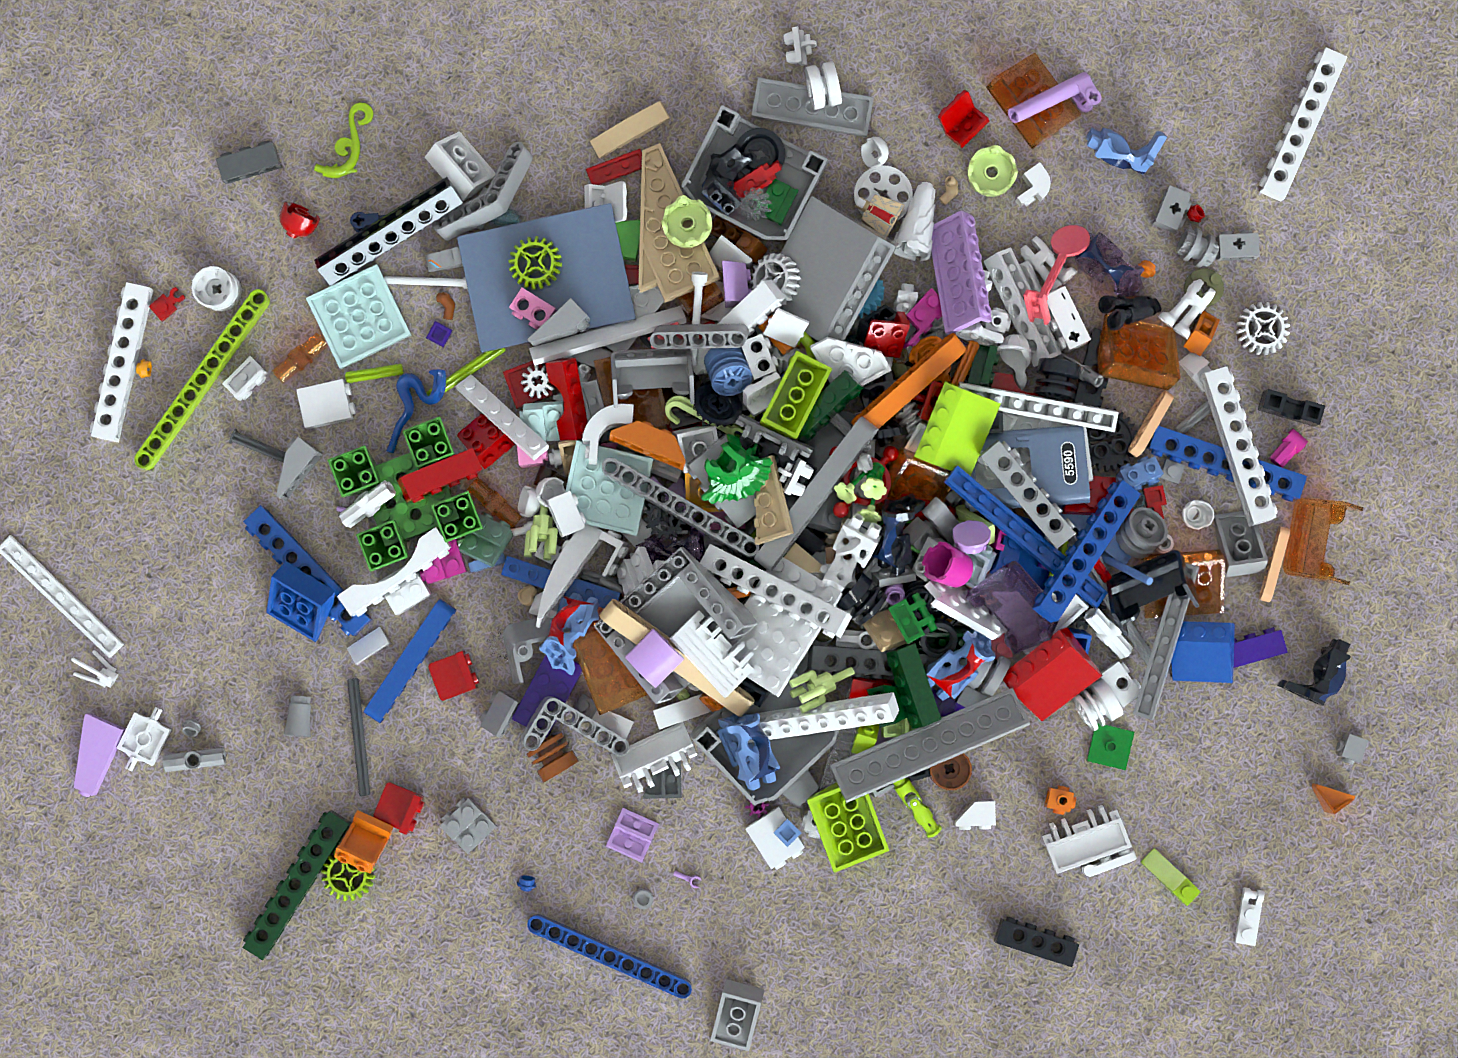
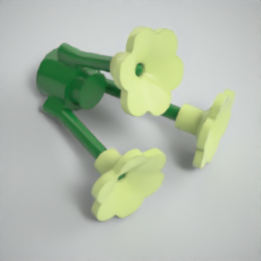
(873, 488)

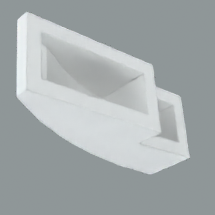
(680, 711)

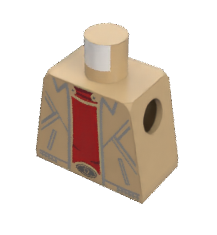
(879, 213)

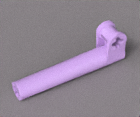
(1078, 87)

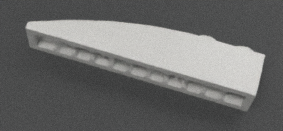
(567, 567)

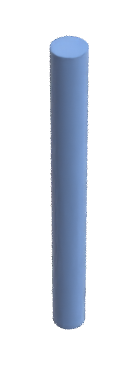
(1127, 569)

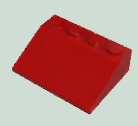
(1052, 674)

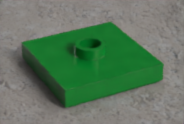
(1110, 746)

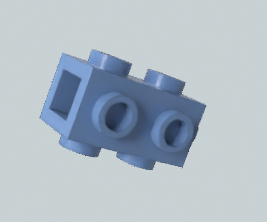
(1144, 472)

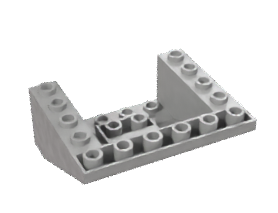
(837, 268)
(668, 602)

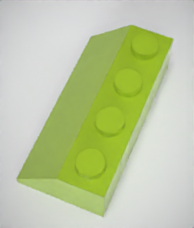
(795, 395)

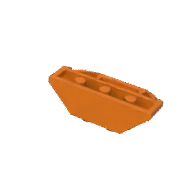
(651, 442)

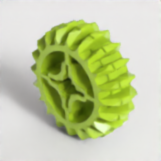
(529, 270)
(349, 883)

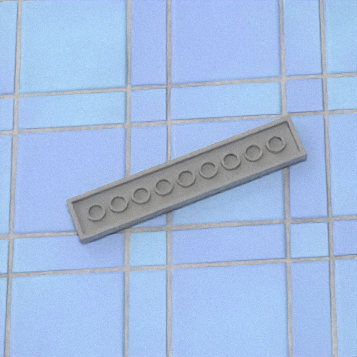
(929, 745)

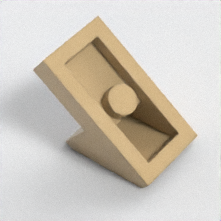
(566, 451)

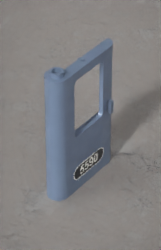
(1056, 462)

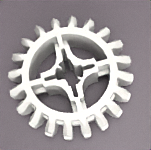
(785, 280)
(1257, 323)

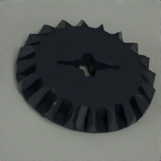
(765, 139)
(729, 406)

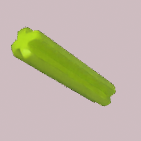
(374, 373)

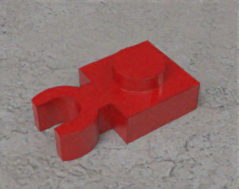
(164, 306)

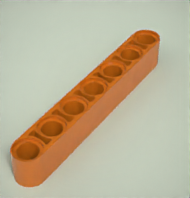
(913, 381)

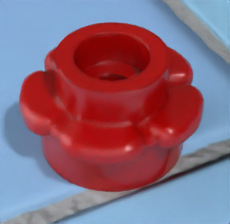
(1195, 213)

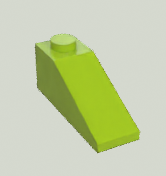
(1170, 877)

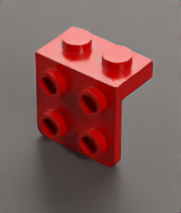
(962, 119)
(888, 335)
(485, 439)
(453, 675)
(399, 807)

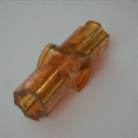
(299, 358)
(494, 502)

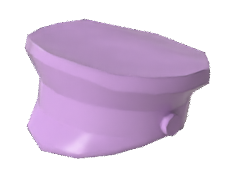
(971, 536)

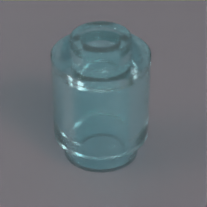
(508, 218)

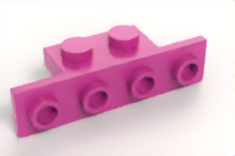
(922, 316)

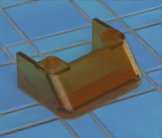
(1309, 538)

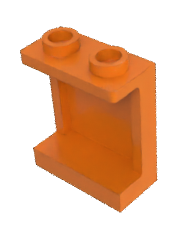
(363, 842)

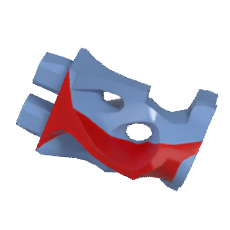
(568, 615)
(956, 677)

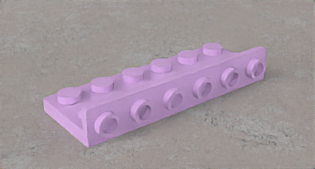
(959, 273)

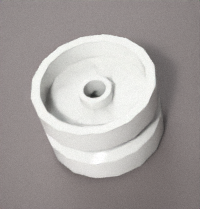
(823, 85)

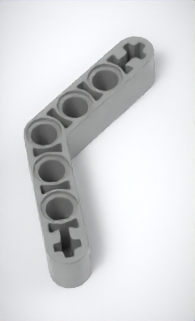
(494, 201)
(942, 520)

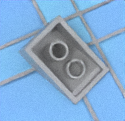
(563, 323)
(297, 464)
(1239, 544)
(737, 1015)

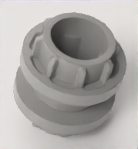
(1197, 247)

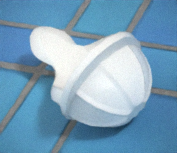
(1016, 354)

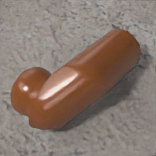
(448, 303)

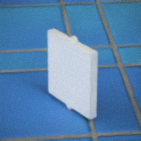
(786, 327)

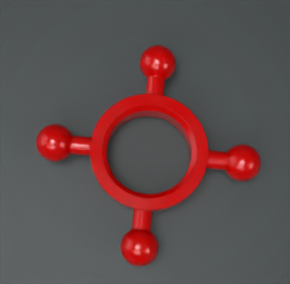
(890, 454)

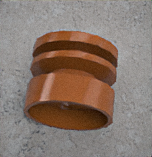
(553, 757)
(952, 780)

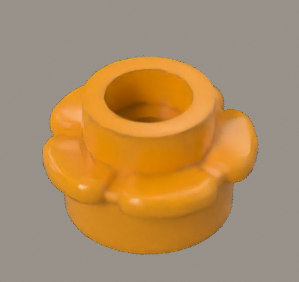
(141, 368)

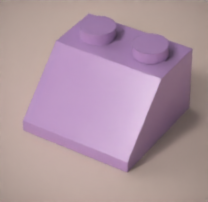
(735, 282)

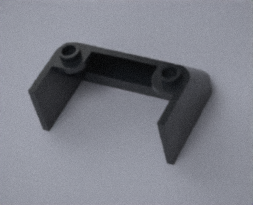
(1129, 594)

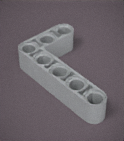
(574, 723)

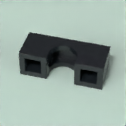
(1296, 410)

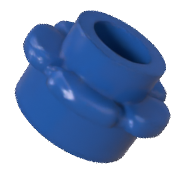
(526, 883)

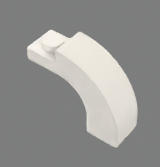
(600, 423)

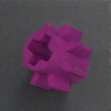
(758, 811)

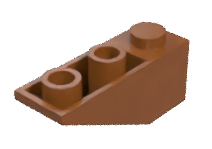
(741, 239)

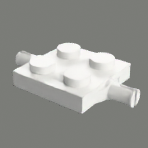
(143, 739)

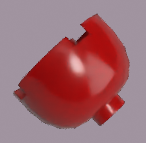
(297, 220)

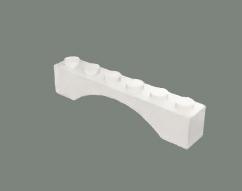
(429, 547)

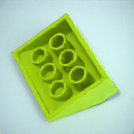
(957, 428)
(846, 829)

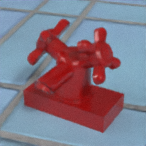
(929, 400)

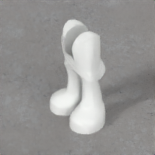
(1038, 259)
(1191, 299)

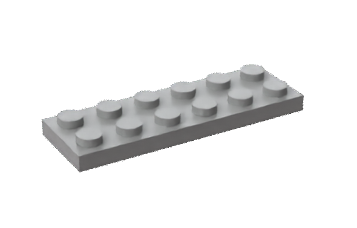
(792, 105)

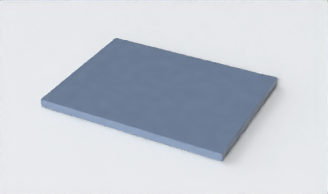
(590, 273)

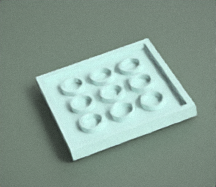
(358, 316)
(602, 499)

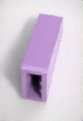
(96, 753)

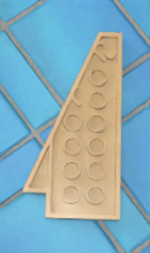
(659, 259)

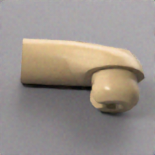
(951, 186)

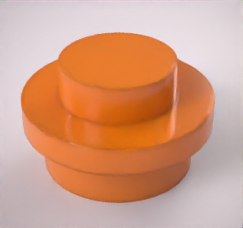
(1149, 269)

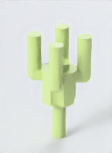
(542, 532)
(817, 687)

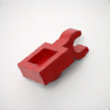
(1155, 498)

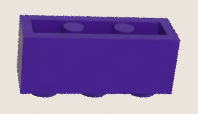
(1259, 647)

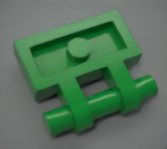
(907, 621)

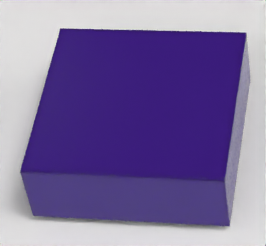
(439, 334)

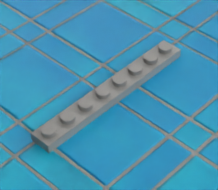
(1162, 652)

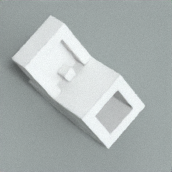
(1039, 185)

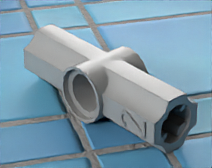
(206, 758)

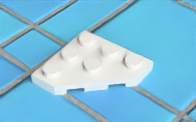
(860, 361)

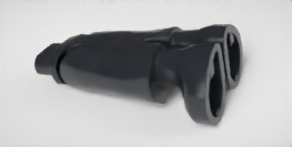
(1127, 309)

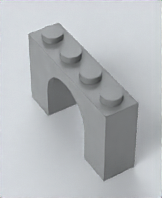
(737, 512)

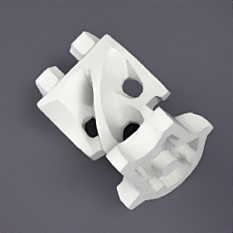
(977, 332)
(841, 572)

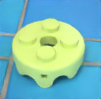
(998, 159)
(683, 210)

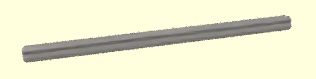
(1133, 634)

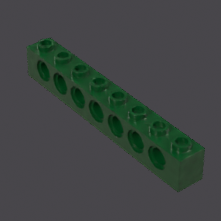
(252, 940)

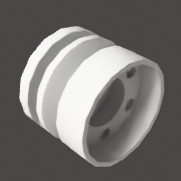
(206, 284)
(1098, 704)

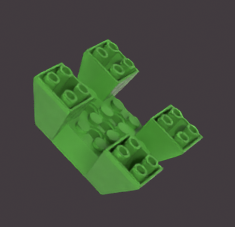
(387, 541)

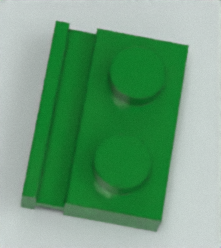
(782, 198)

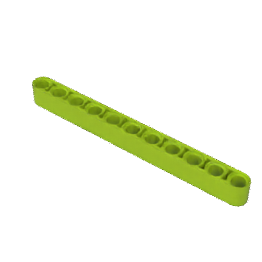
(193, 383)

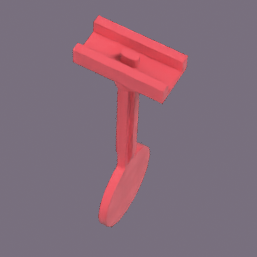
(1066, 243)

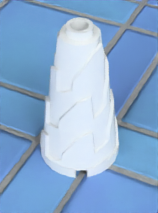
(917, 226)

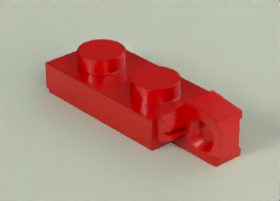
(757, 178)

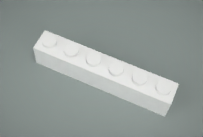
(750, 312)

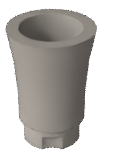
(298, 717)

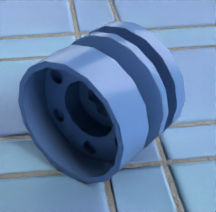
(728, 370)

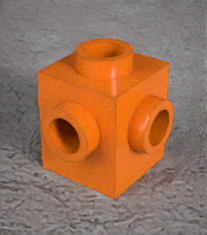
(1053, 796)

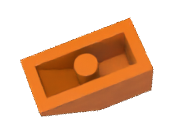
(1202, 333)

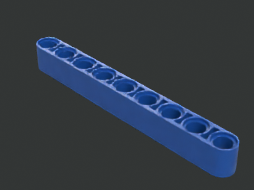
(617, 963)

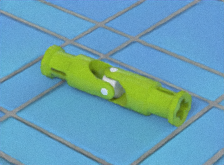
(920, 811)

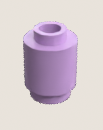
(895, 593)

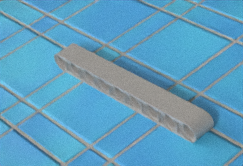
(819, 490)
(673, 500)

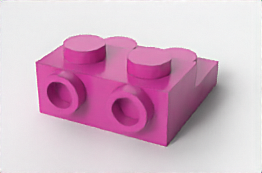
(447, 567)

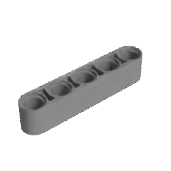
(691, 341)

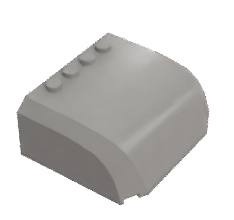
(800, 170)
(792, 753)

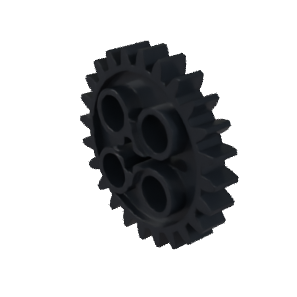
(1112, 457)

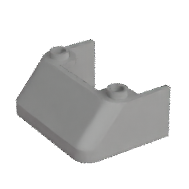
(652, 370)
(518, 643)

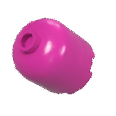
(947, 565)

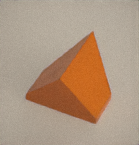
(1331, 799)

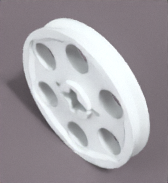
(884, 184)

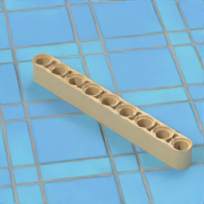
(636, 628)

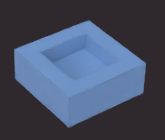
(787, 832)

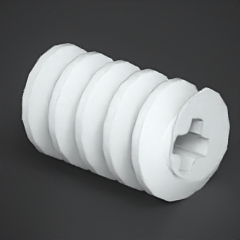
(909, 418)

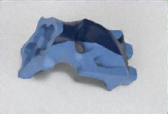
(1115, 150)
(761, 759)

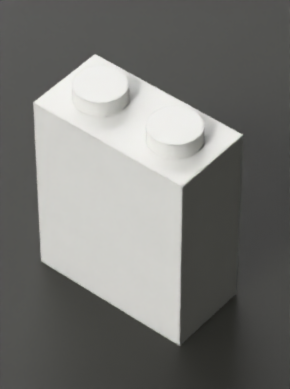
(326, 404)
(768, 844)

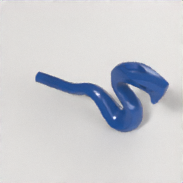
(403, 384)

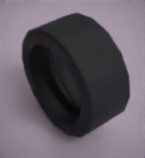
(937, 653)

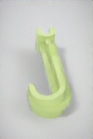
(684, 403)

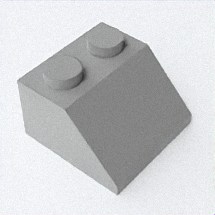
(499, 714)

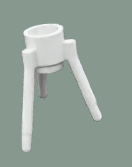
(106, 676)

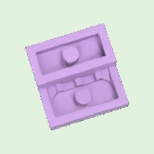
(654, 658)
(632, 835)

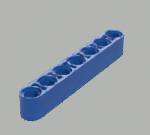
(409, 660)

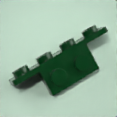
(982, 366)

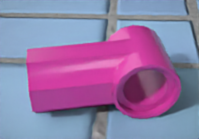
(1288, 448)

